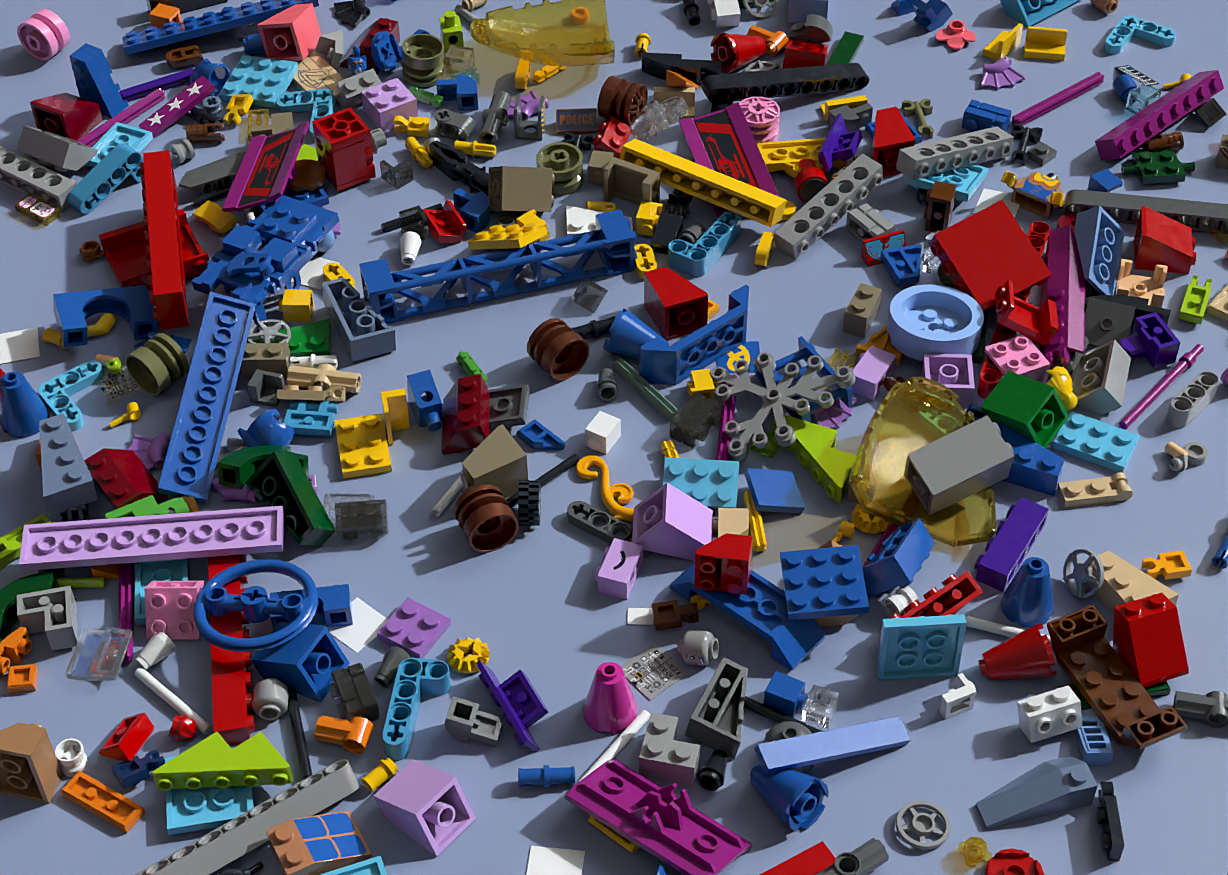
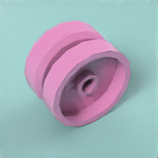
(43, 34)

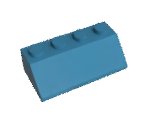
(1032, 11)

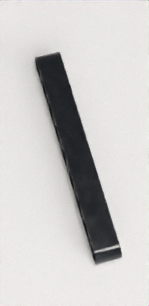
(784, 82)

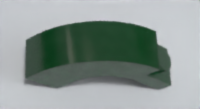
(241, 464)
(24, 585)

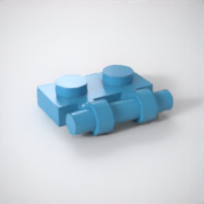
(311, 418)

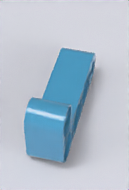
(105, 178)
(699, 258)
(413, 679)

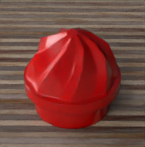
(183, 728)

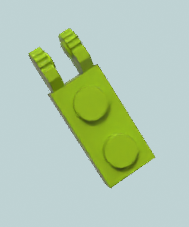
(1195, 301)

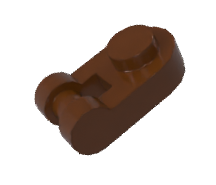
(184, 56)

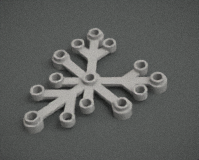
(774, 398)

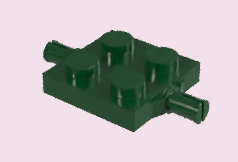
(1158, 167)

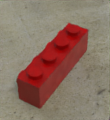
(947, 600)

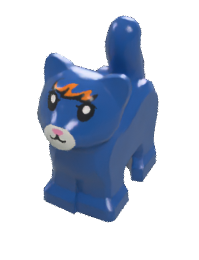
(357, 63)

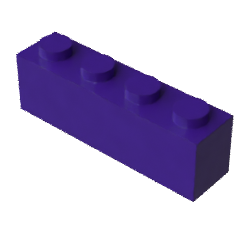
(1011, 544)

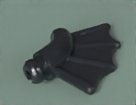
(351, 11)

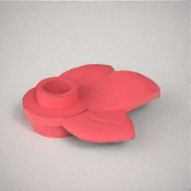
(955, 35)

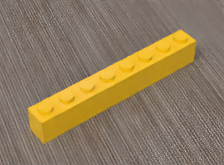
(706, 183)

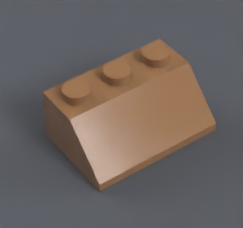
(28, 763)

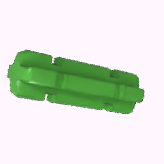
(426, 97)
(469, 365)

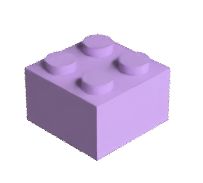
(388, 100)
(952, 371)

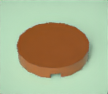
(309, 176)

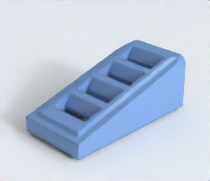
(1099, 756)

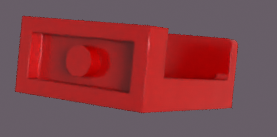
(1025, 318)

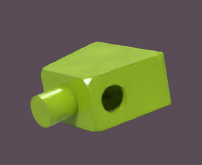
(451, 30)

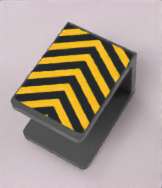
(520, 125)

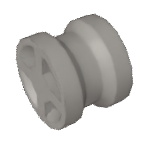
(182, 151)

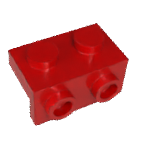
(612, 136)
(446, 224)

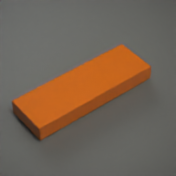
(103, 801)

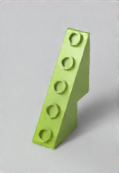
(817, 452)
(217, 765)

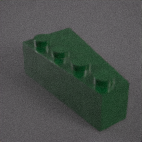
(285, 484)

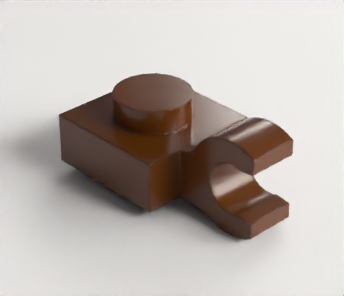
(670, 614)

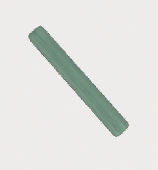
(645, 389)

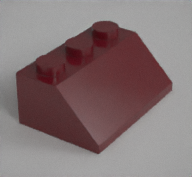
(365, 40)
(466, 415)
(122, 477)

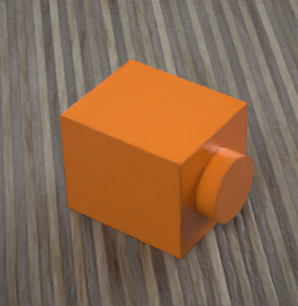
(162, 14)

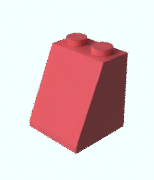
(290, 33)

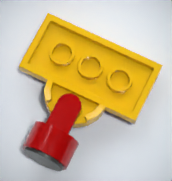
(799, 161)

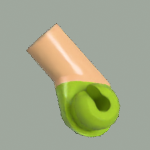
(112, 363)

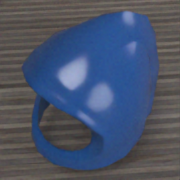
(207, 69)
(267, 431)

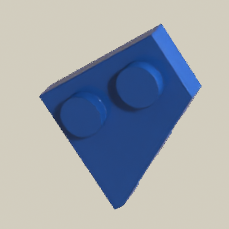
(903, 263)

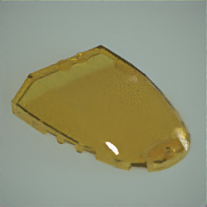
(549, 32)
(905, 421)

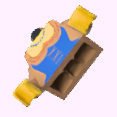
(1036, 192)

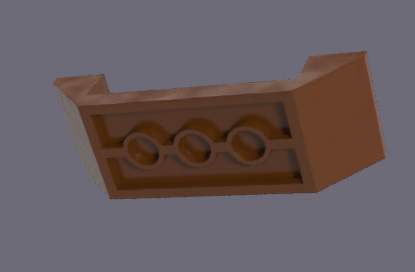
(1108, 682)

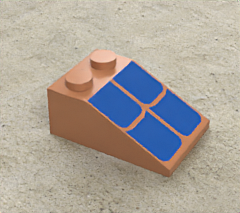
(317, 844)

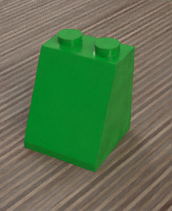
(1026, 407)

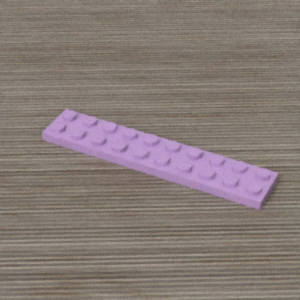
(152, 538)

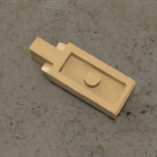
(314, 393)

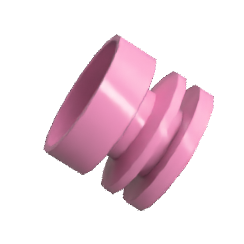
(762, 117)

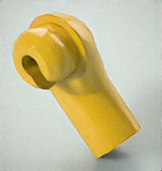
(600, 206)
(103, 325)

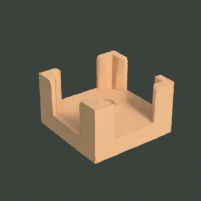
(1142, 286)

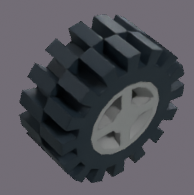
(529, 503)

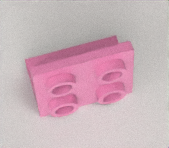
(1020, 357)
(171, 608)

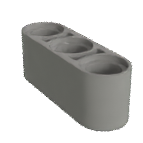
(1192, 399)

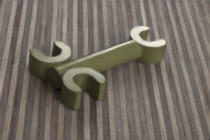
(920, 109)

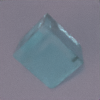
(1141, 98)

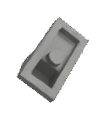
(332, 46)

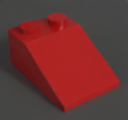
(804, 54)

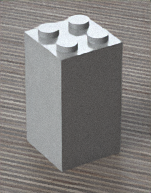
(958, 465)

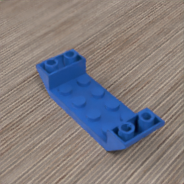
(701, 348)
(762, 612)

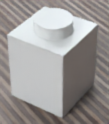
(603, 432)

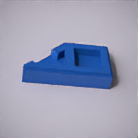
(539, 437)

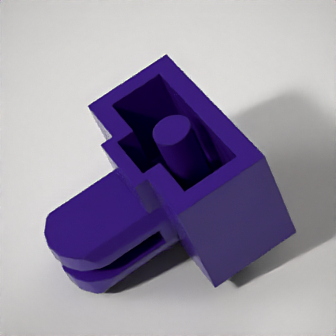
(1152, 340)

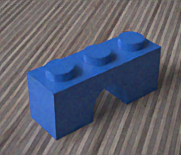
(333, 604)

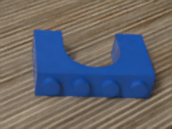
(75, 307)

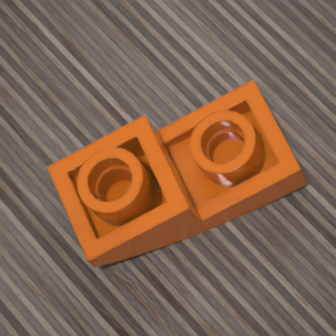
(14, 649)

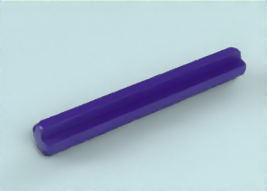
(162, 83)

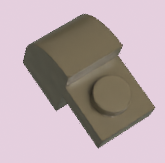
(280, 123)

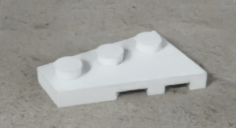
(583, 220)

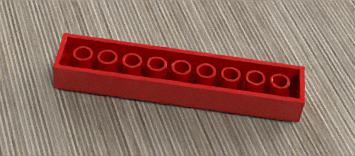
(163, 241)

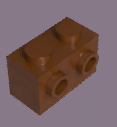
(940, 206)

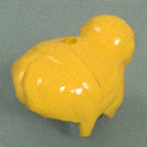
(1063, 384)

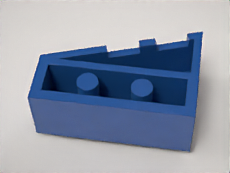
(1032, 463)

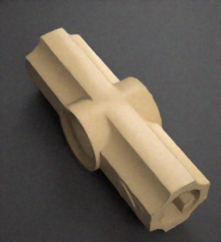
(325, 376)

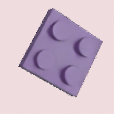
(414, 628)

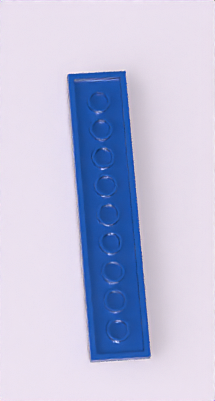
(207, 24)
(207, 398)

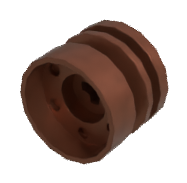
(622, 100)
(558, 349)
(485, 518)

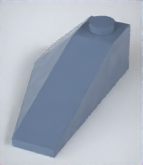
(1042, 791)

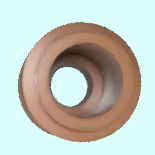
(1105, 6)

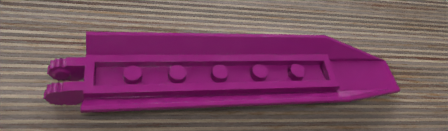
(1067, 289)

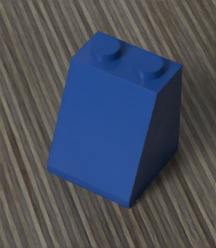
(303, 661)

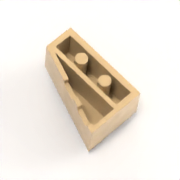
(1126, 582)

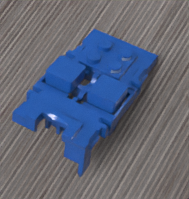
(288, 231)

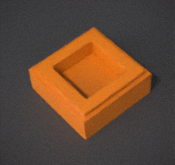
(22, 678)

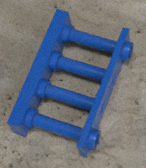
(805, 351)

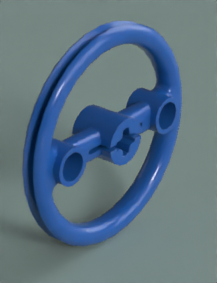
(255, 605)

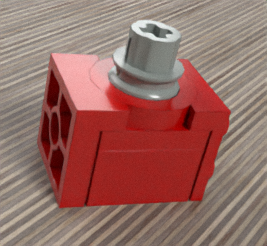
(346, 148)

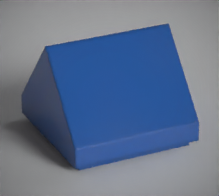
(903, 7)

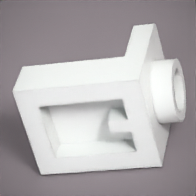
(958, 699)

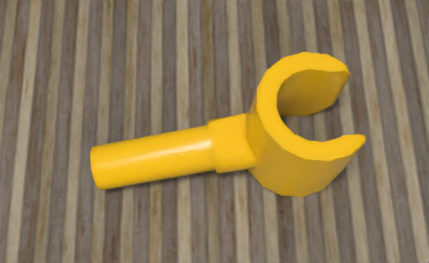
(1183, 78)
(132, 414)
(845, 529)

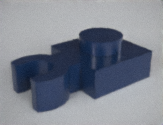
(137, 769)

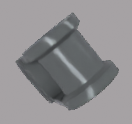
(454, 126)

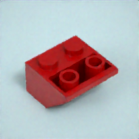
(724, 564)

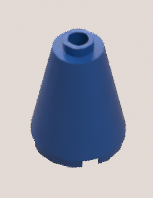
(628, 335)
(20, 406)
(1029, 594)
(791, 795)

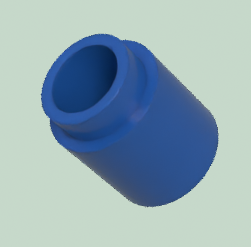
(253, 45)
(1123, 85)

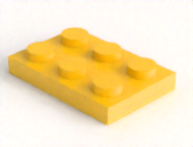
(507, 237)
(363, 446)

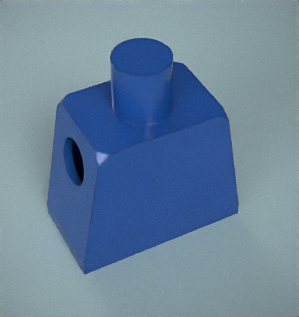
(425, 408)

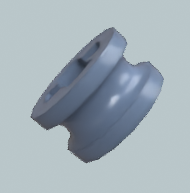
(212, 104)

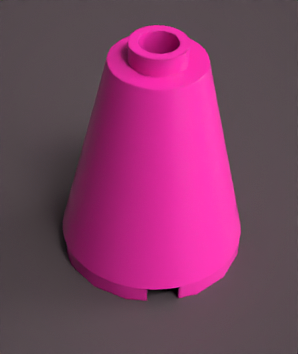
(609, 700)

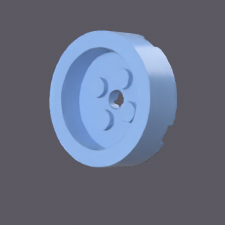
(929, 307)

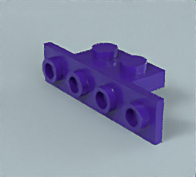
(839, 143)
(519, 701)

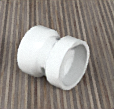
(896, 603)
(71, 757)

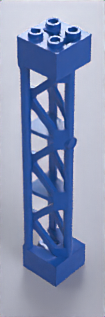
(611, 239)

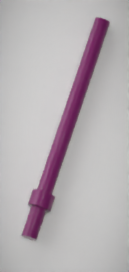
(1185, 362)

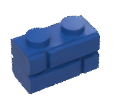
(983, 116)

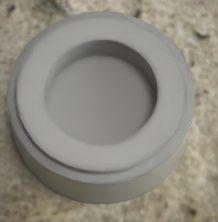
(1196, 453)

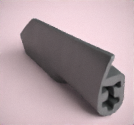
(213, 175)

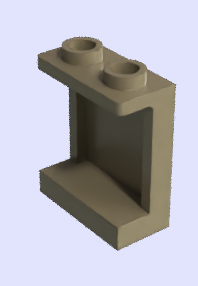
(630, 182)

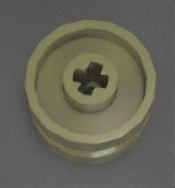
(566, 166)

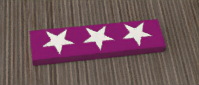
(178, 106)

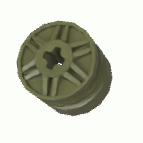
(422, 60)
(157, 364)

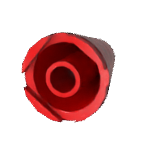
(736, 50)
(1020, 657)

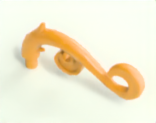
(608, 492)

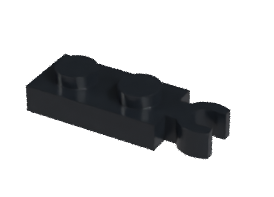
(1109, 817)

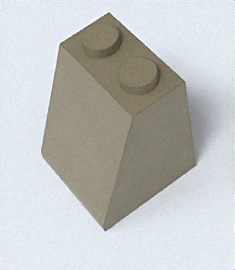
(520, 189)
(497, 463)

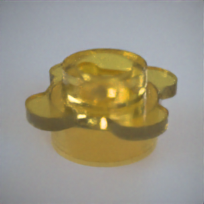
(974, 844)

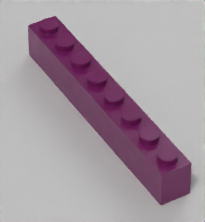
(1159, 115)

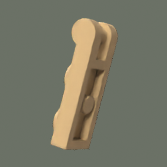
(1094, 491)

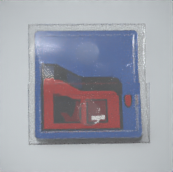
(99, 654)

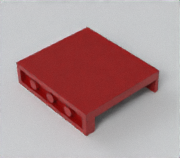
(988, 252)
(128, 258)

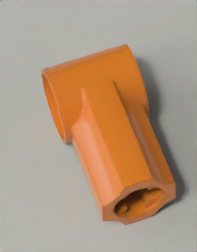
(774, 41)
(350, 734)

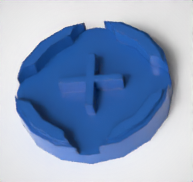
(385, 51)

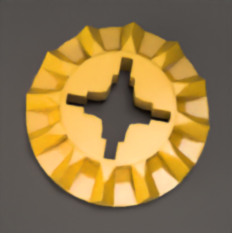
(863, 523)
(468, 664)

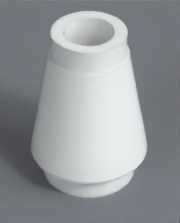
(409, 246)
(155, 650)

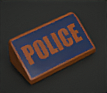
(576, 121)

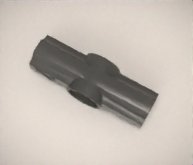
(495, 117)
(1208, 707)
(859, 861)

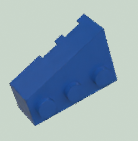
(94, 80)
(899, 559)

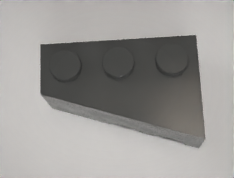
(720, 710)

